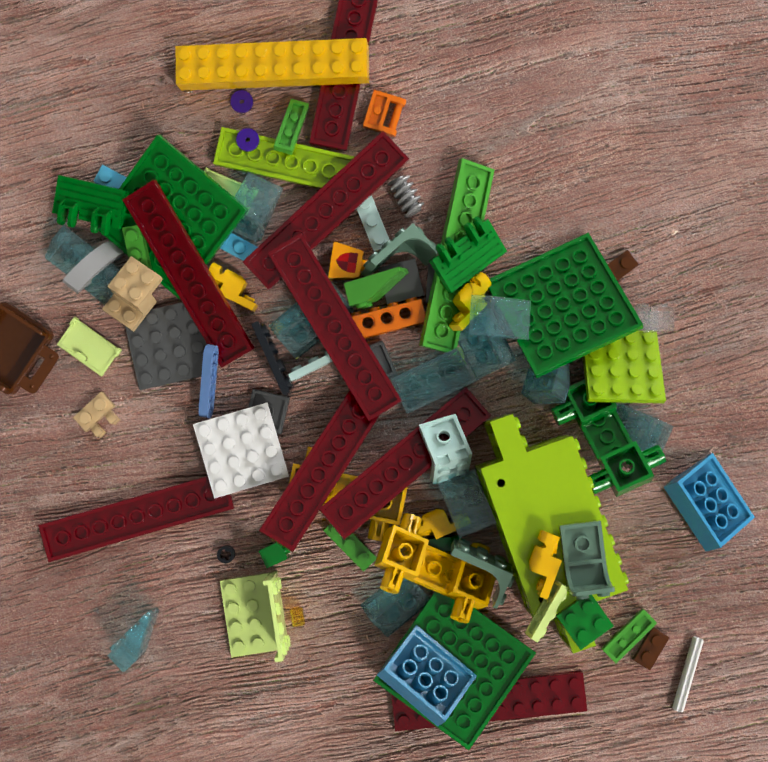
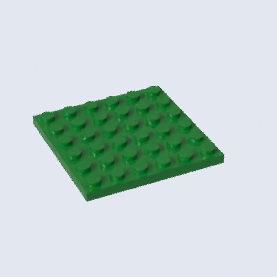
(199, 202)
(573, 304)
(485, 650)

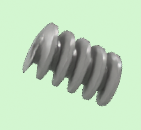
(406, 196)

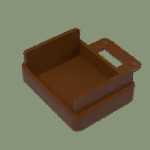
(21, 346)

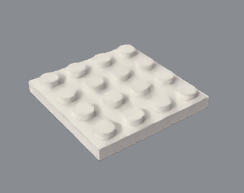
(240, 450)

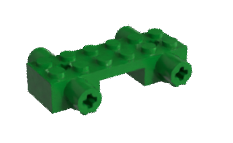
(608, 443)

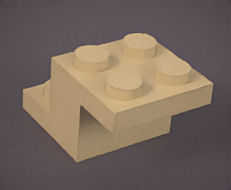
(132, 293)

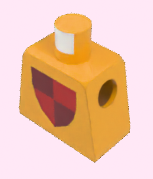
(346, 262)

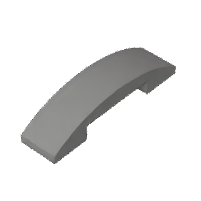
(92, 265)

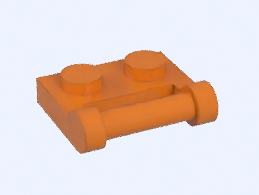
(378, 110)

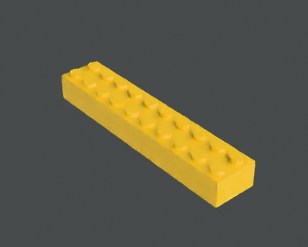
(272, 64)

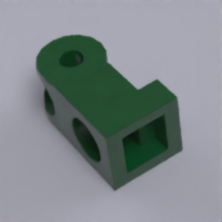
(443, 543)

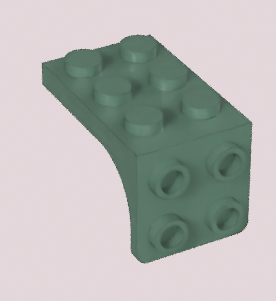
(409, 240)
(585, 560)
(493, 564)

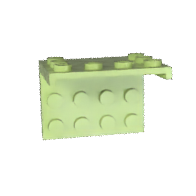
(255, 615)

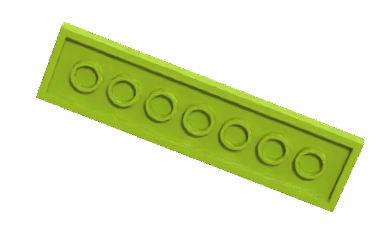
(305, 166)

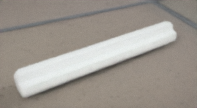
(687, 674)

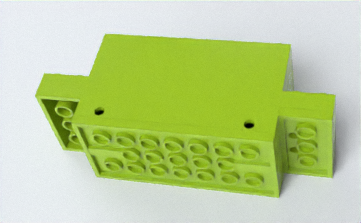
(538, 491)

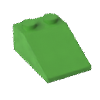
(372, 288)

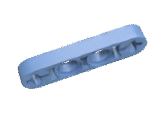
(208, 381)

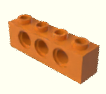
(412, 304)

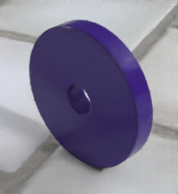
(237, 97)
(243, 135)

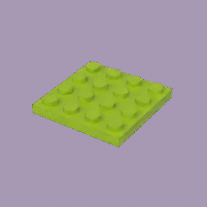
(626, 371)

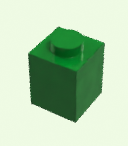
(273, 554)

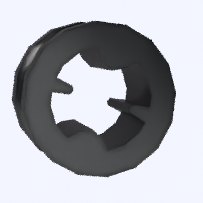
(227, 548)

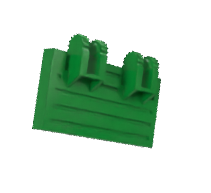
(91, 202)
(467, 255)

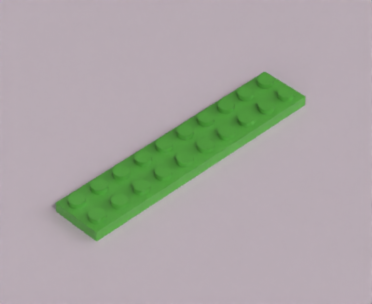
(467, 201)

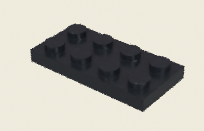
(270, 351)

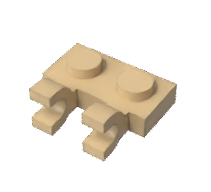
(94, 412)

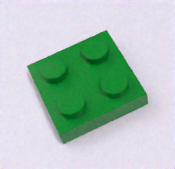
(584, 621)

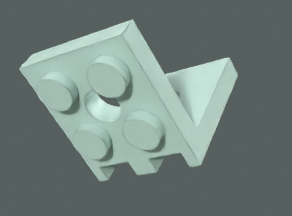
(448, 457)

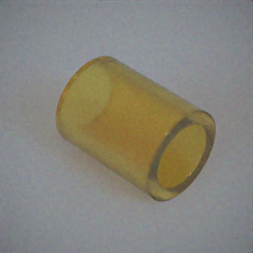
(297, 616)

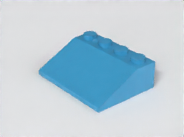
(709, 503)
(427, 676)

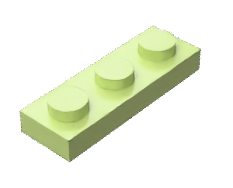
(546, 611)

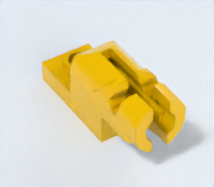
(479, 285)
(232, 286)
(436, 522)
(545, 563)

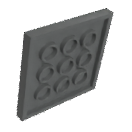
(166, 347)

